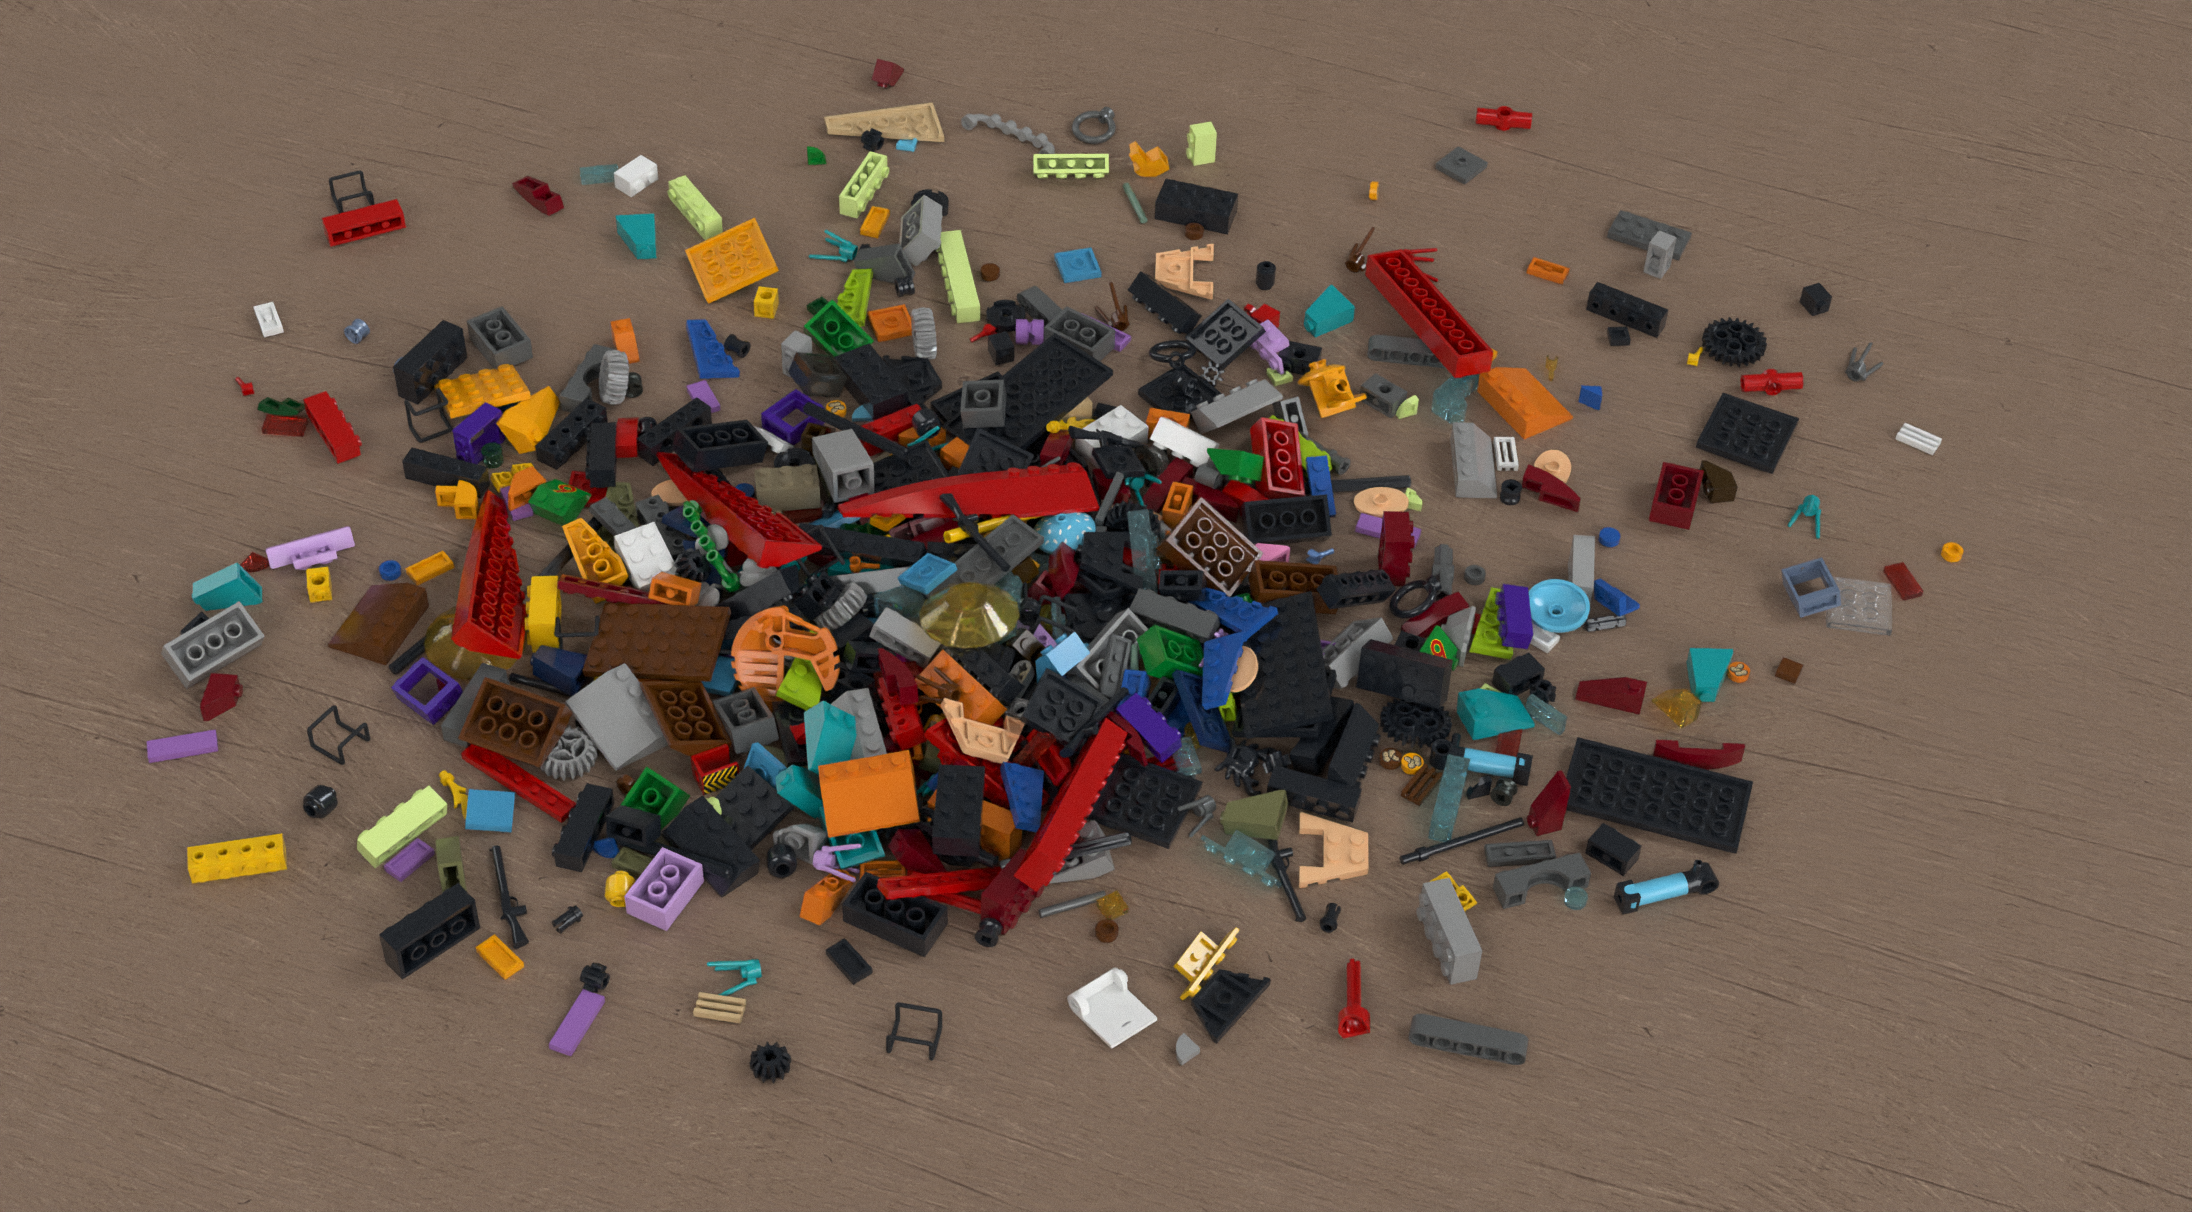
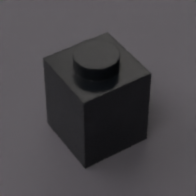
(1815, 299)
(1001, 348)

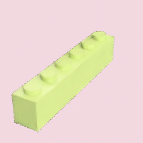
(958, 278)

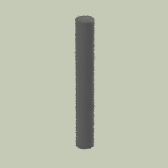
(1070, 904)

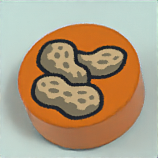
(1738, 672)

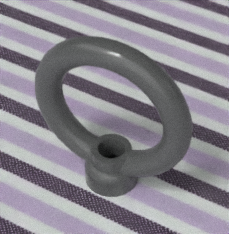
(1104, 116)

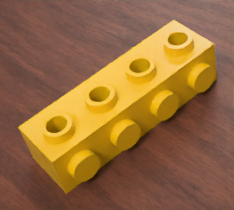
(237, 858)

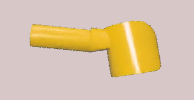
(1693, 358)

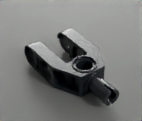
(985, 857)

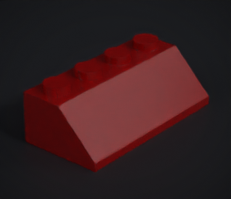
(890, 426)
(1282, 458)

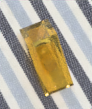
(1679, 706)

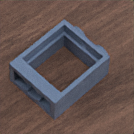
(1814, 601)

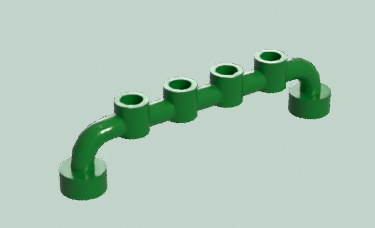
(692, 513)

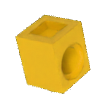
(766, 302)
(319, 584)

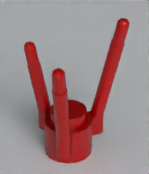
(1411, 253)

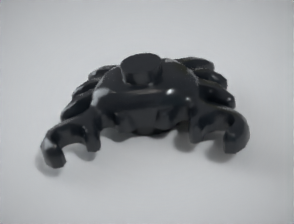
(1241, 764)

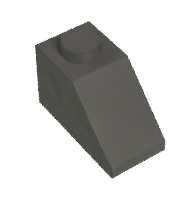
(1291, 411)

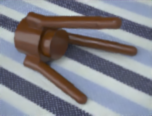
(1356, 259)
(1118, 319)
(949, 690)

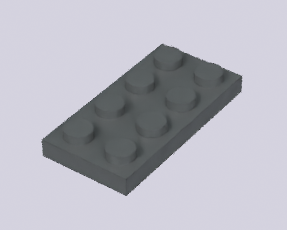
(1640, 231)

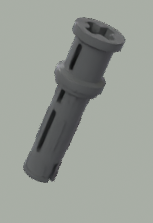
(1339, 463)

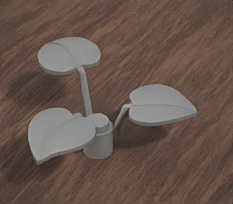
(750, 575)

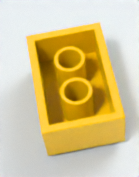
(543, 609)

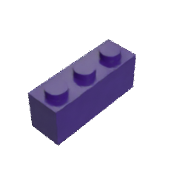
(1514, 616)
(1151, 727)

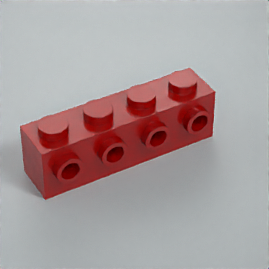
(363, 222)
(332, 427)
(902, 719)

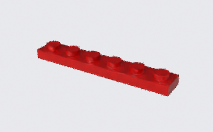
(519, 781)
(937, 883)

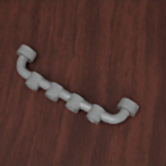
(969, 121)

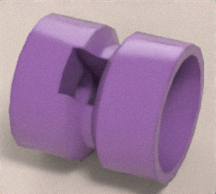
(1029, 331)

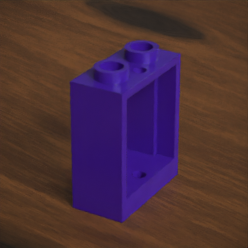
(482, 418)
(773, 422)
(440, 703)

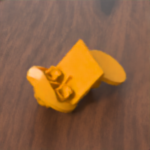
(1330, 388)

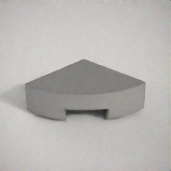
(1186, 1049)

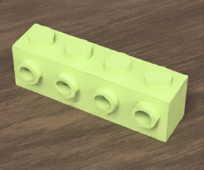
(1070, 164)
(863, 185)
(695, 207)
(401, 826)

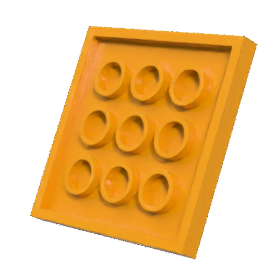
(731, 260)
(492, 386)

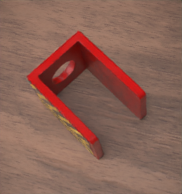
(713, 769)

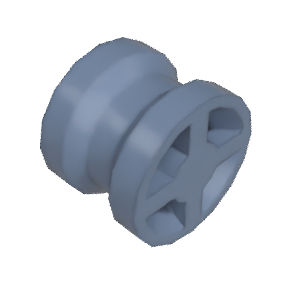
(356, 331)

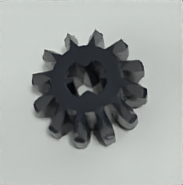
(693, 565)
(770, 1062)

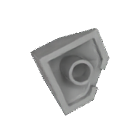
(1459, 631)
(803, 839)

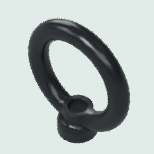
(1168, 358)
(1431, 585)

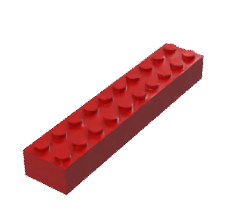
(1429, 313)
(1071, 806)

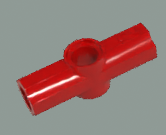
(1503, 118)
(1771, 382)

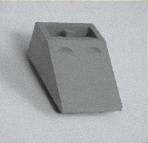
(1088, 865)

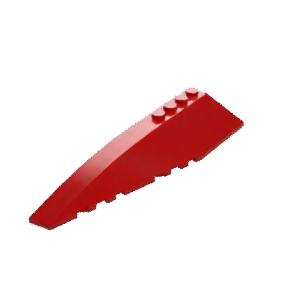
(1012, 491)
(751, 527)
(489, 598)

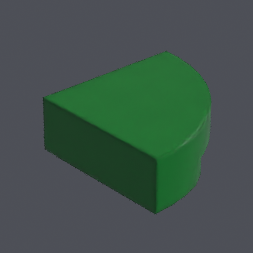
(815, 156)

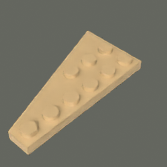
(902, 122)

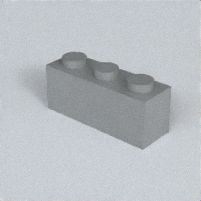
(904, 638)

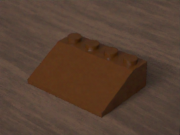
(1210, 544)
(381, 621)
(685, 715)
(515, 722)

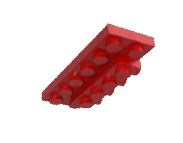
(951, 754)

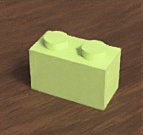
(1201, 143)

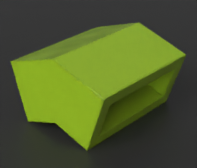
(1229, 710)

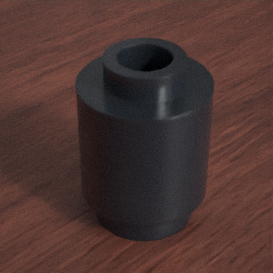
(1265, 275)

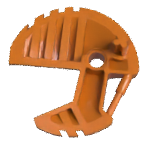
(761, 659)

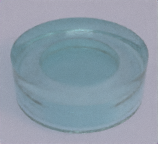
(1575, 898)

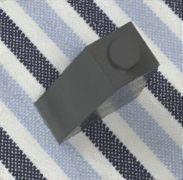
(886, 262)

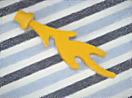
(1055, 426)
(456, 790)

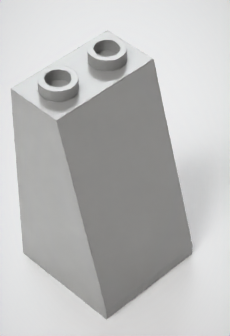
(844, 464)

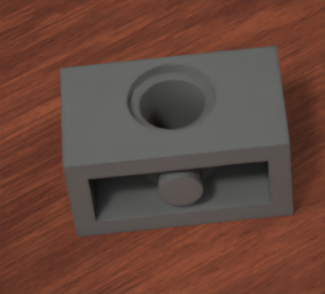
(1383, 395)

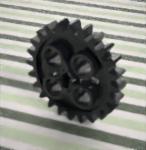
(1734, 342)
(1414, 723)

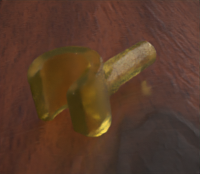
(1551, 365)

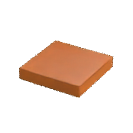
(890, 323)

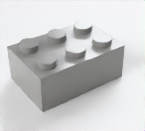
(921, 230)

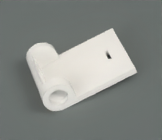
(1110, 1008)

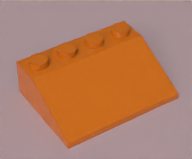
(1521, 400)
(869, 793)

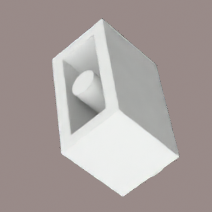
(636, 176)

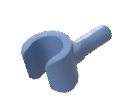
(1315, 557)

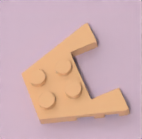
(1175, 270)
(979, 738)
(1343, 851)

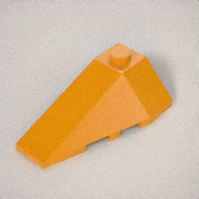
(529, 420)
(594, 556)

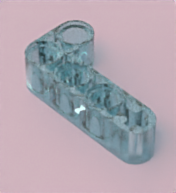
(1449, 398)

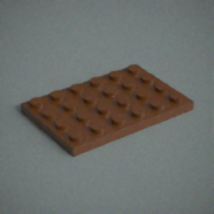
(658, 641)

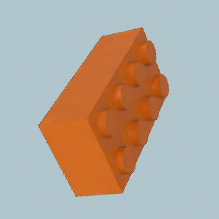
(976, 700)
(997, 831)

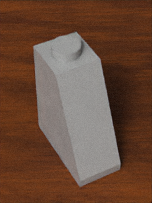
(1582, 563)

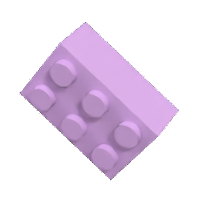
(664, 889)

